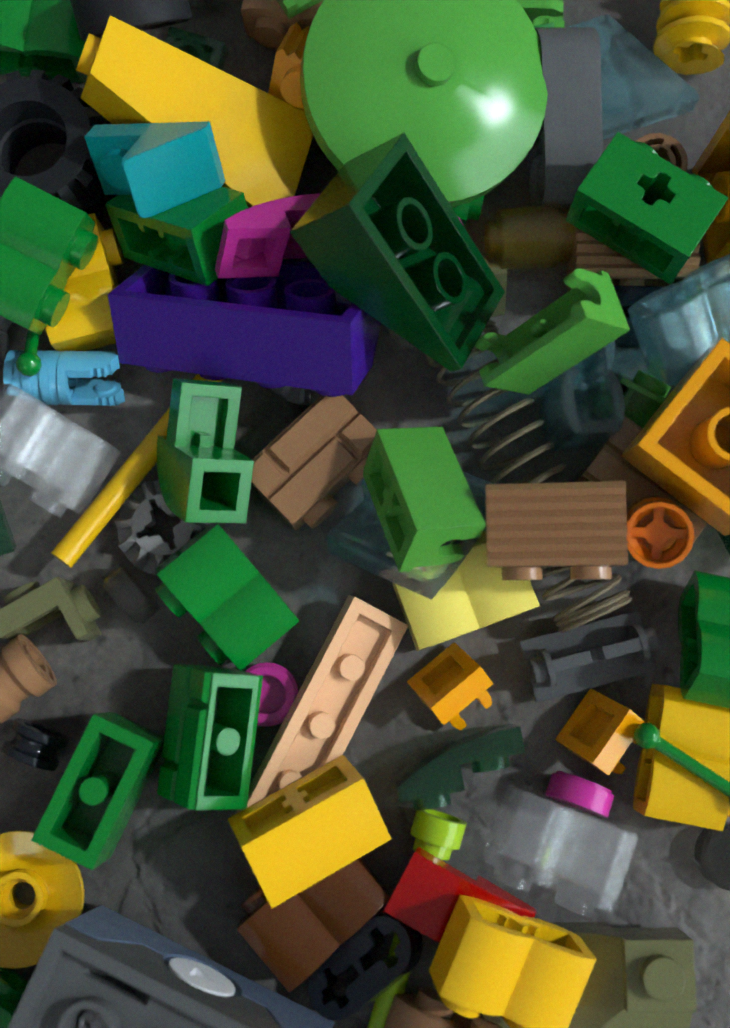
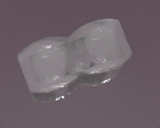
(50, 453)
(559, 849)

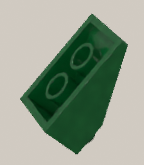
(401, 252)

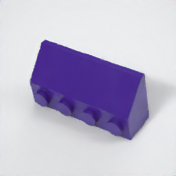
(246, 329)

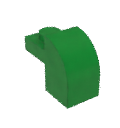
(197, 460)

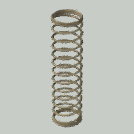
(566, 619)

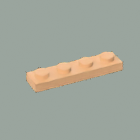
(330, 697)

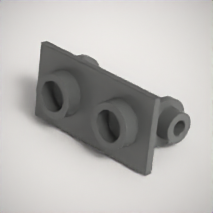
(590, 655)

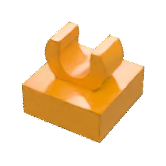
(451, 685)
(600, 732)

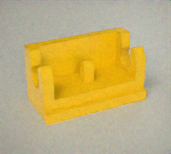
(309, 830)

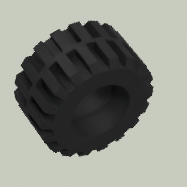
(50, 112)

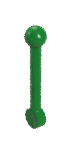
(29, 362)
(648, 736)

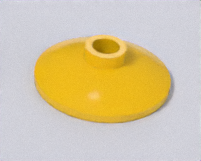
(56, 901)

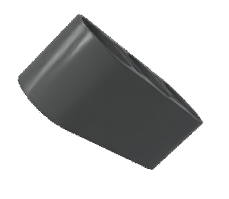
(572, 122)

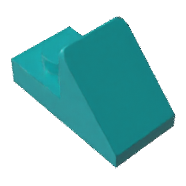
(156, 162)

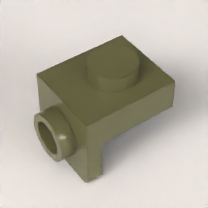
(38, 605)

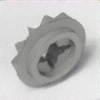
(138, 517)

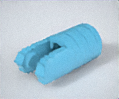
(60, 377)

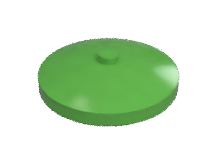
(441, 71)

